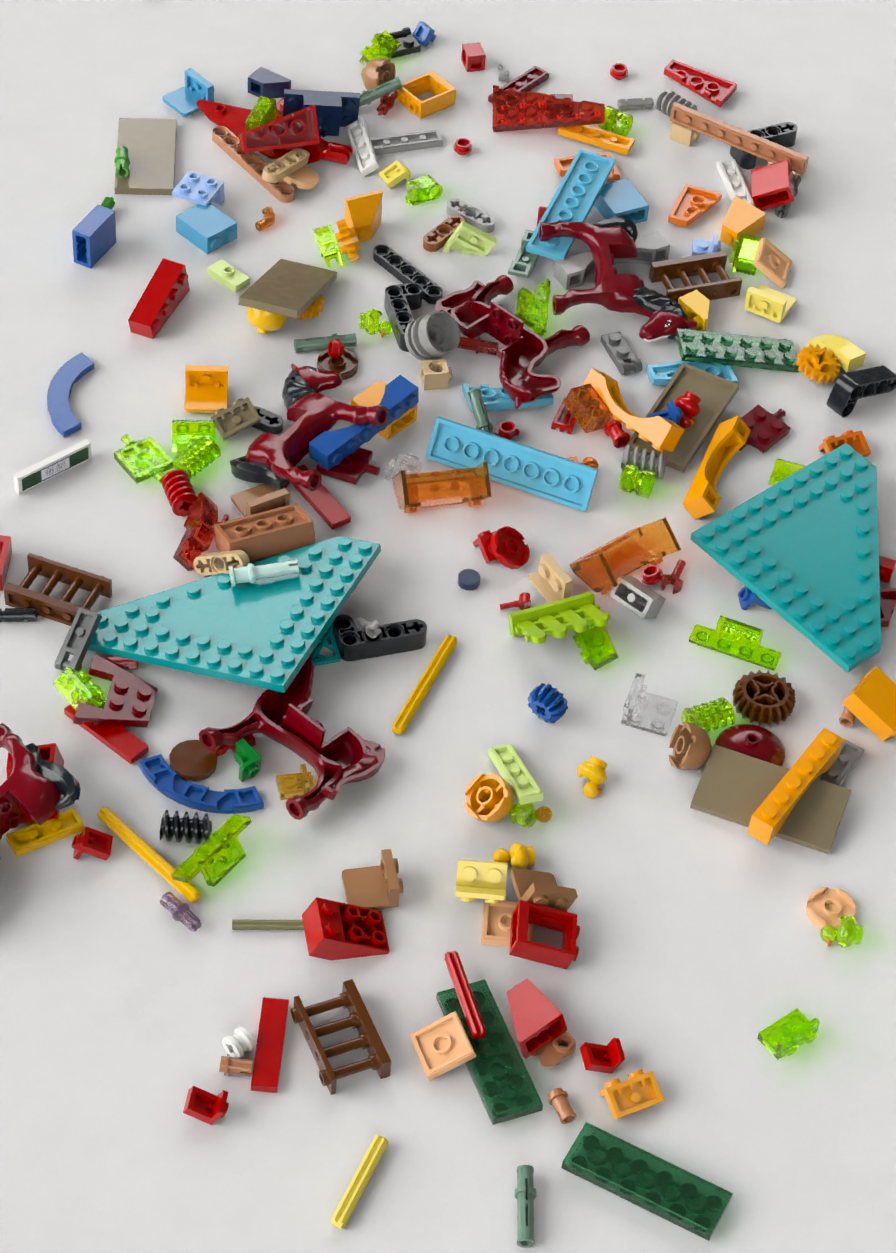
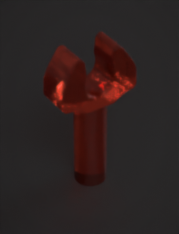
(674, 578)

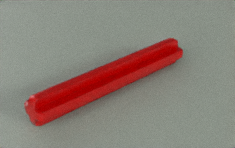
(465, 995)

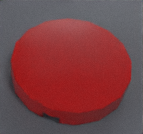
(509, 547)

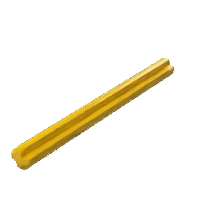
(424, 685)
(147, 853)

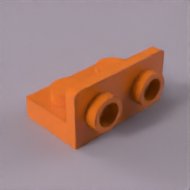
(853, 439)

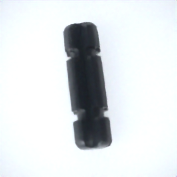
(18, 614)

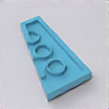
(662, 373)
(498, 400)

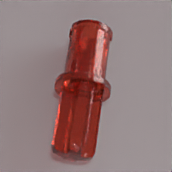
(386, 103)
(478, 345)

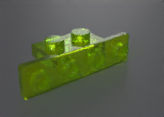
(534, 307)
(736, 640)
(216, 855)

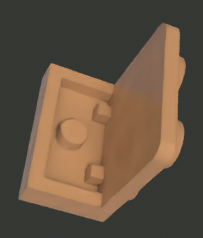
(374, 885)
(541, 889)

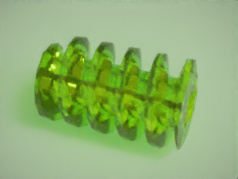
(197, 456)
(710, 714)

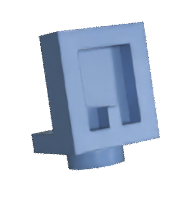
(704, 247)

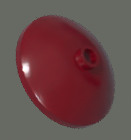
(753, 741)

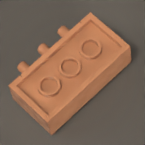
(266, 533)

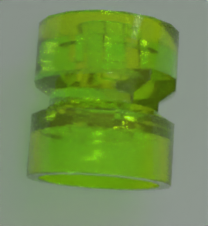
(616, 121)
(638, 481)

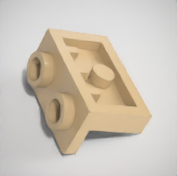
(551, 579)

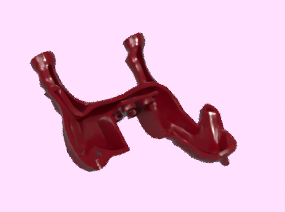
(522, 346)
(286, 721)

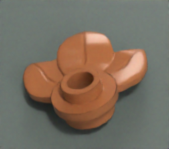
(553, 1053)

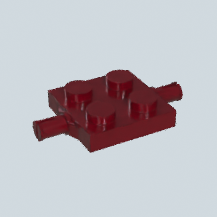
(765, 428)
(352, 467)

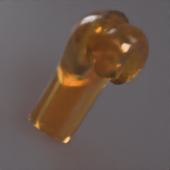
(268, 219)

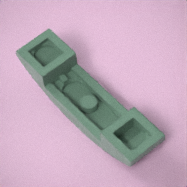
(525, 261)

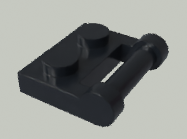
(409, 43)

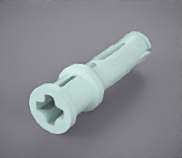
(252, 573)

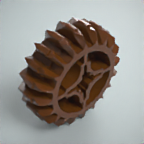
(764, 698)

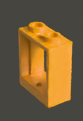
(443, 98)

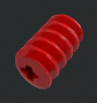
(179, 491)

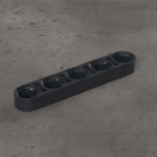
(405, 267)

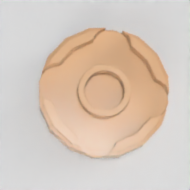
(304, 178)
(828, 905)

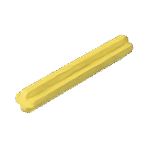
(359, 1182)

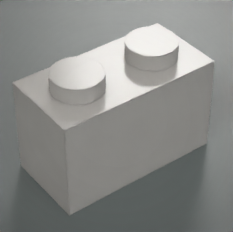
(637, 597)

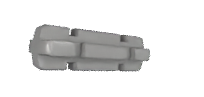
(635, 103)

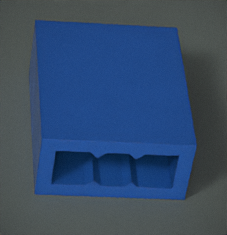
(94, 236)

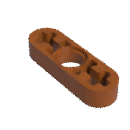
(429, 242)

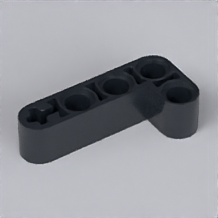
(782, 134)
(398, 305)
(859, 385)
(394, 638)

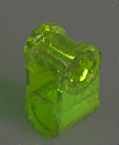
(423, 189)

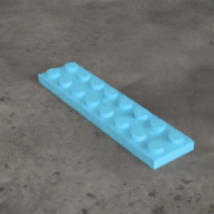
(572, 201)
(513, 463)

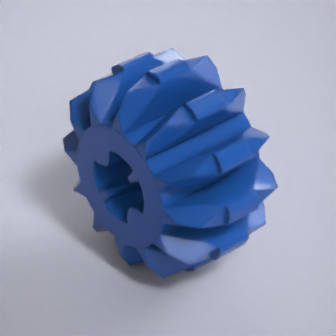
(547, 703)

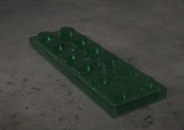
(736, 350)
(498, 1068)
(647, 1181)

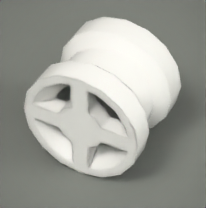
(238, 1043)

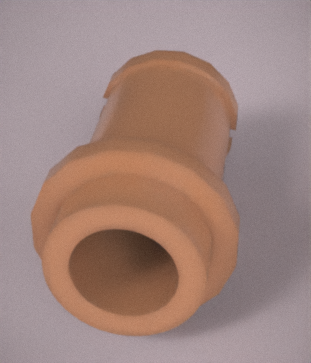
(847, 718)
(235, 1065)
(559, 1100)

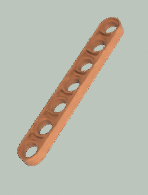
(244, 161)

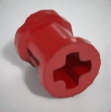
(617, 434)

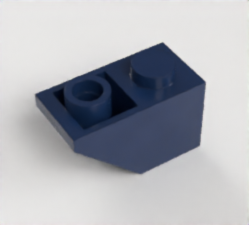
(267, 84)

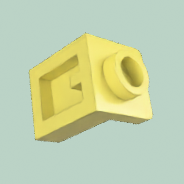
(394, 174)

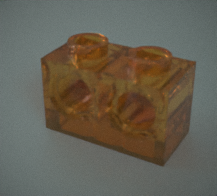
(588, 408)

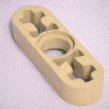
(215, 568)

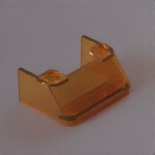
(442, 488)
(625, 554)

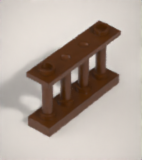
(693, 266)
(53, 608)
(358, 1018)

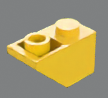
(696, 308)

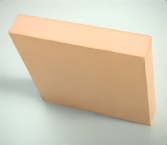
(772, 262)
(497, 924)
(442, 1045)

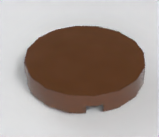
(345, 365)
(192, 760)

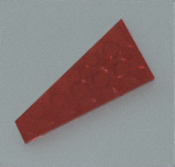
(537, 110)

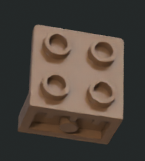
(260, 499)

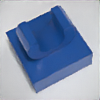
(424, 34)

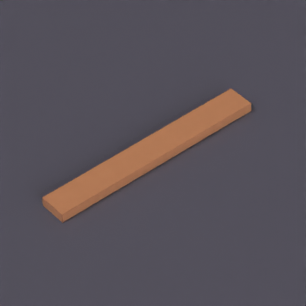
(737, 137)

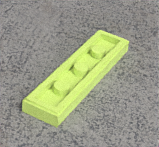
(516, 774)

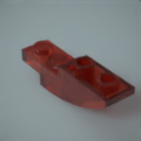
(198, 531)

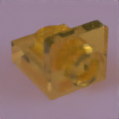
(294, 784)

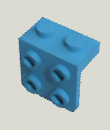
(185, 98)

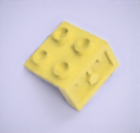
(768, 303)
(481, 880)

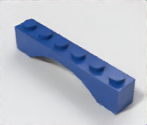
(335, 445)

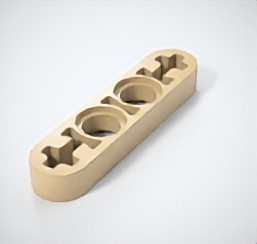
(285, 165)

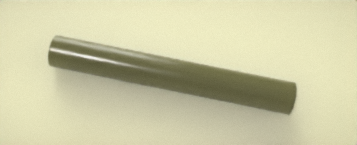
(267, 924)

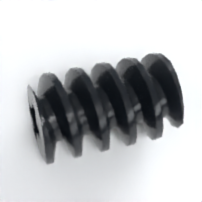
(185, 827)

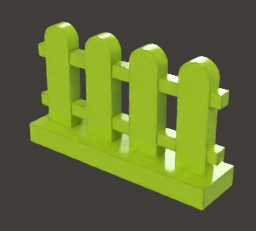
(557, 618)

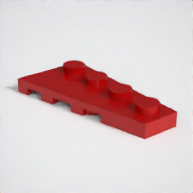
(702, 83)

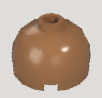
(377, 72)
(690, 747)

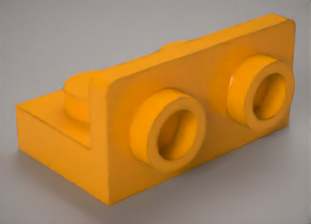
(633, 1094)

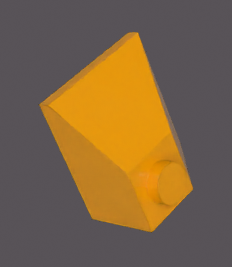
(364, 214)

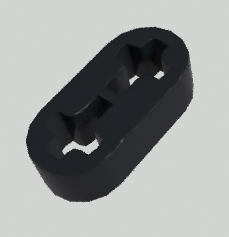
(269, 421)

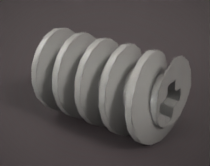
(667, 99)
(645, 461)

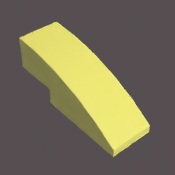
(848, 354)

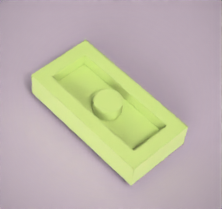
(228, 275)

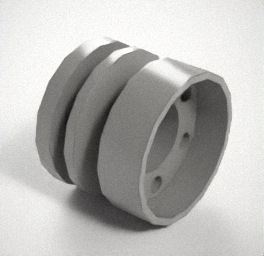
(432, 335)

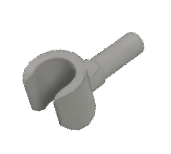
(503, 75)
(371, 627)

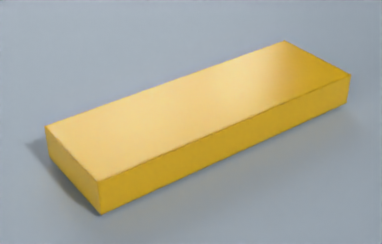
(38, 836)

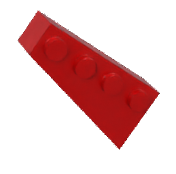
(286, 132)
(159, 299)

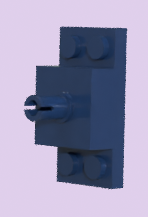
(332, 108)

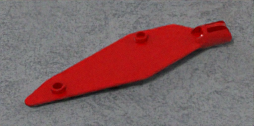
(235, 118)

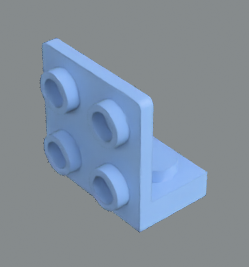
(200, 189)

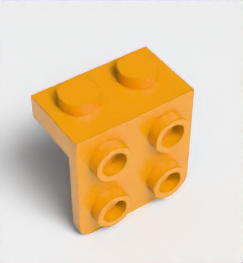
(205, 388)

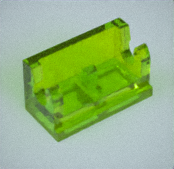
(328, 244)

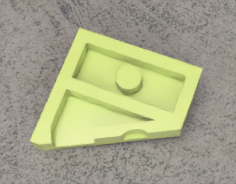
(470, 240)

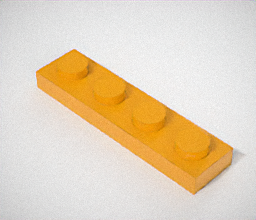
(598, 138)

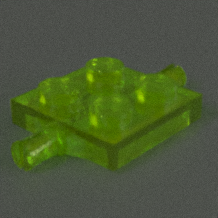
(143, 459)

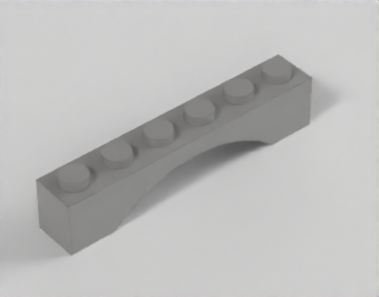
(578, 268)

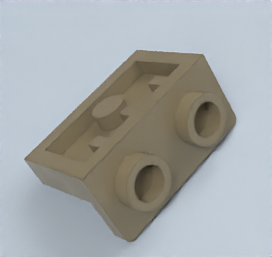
(235, 418)

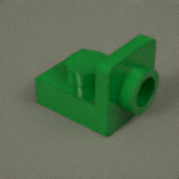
(247, 759)

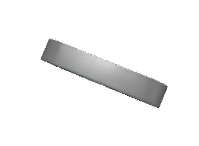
(480, 220)

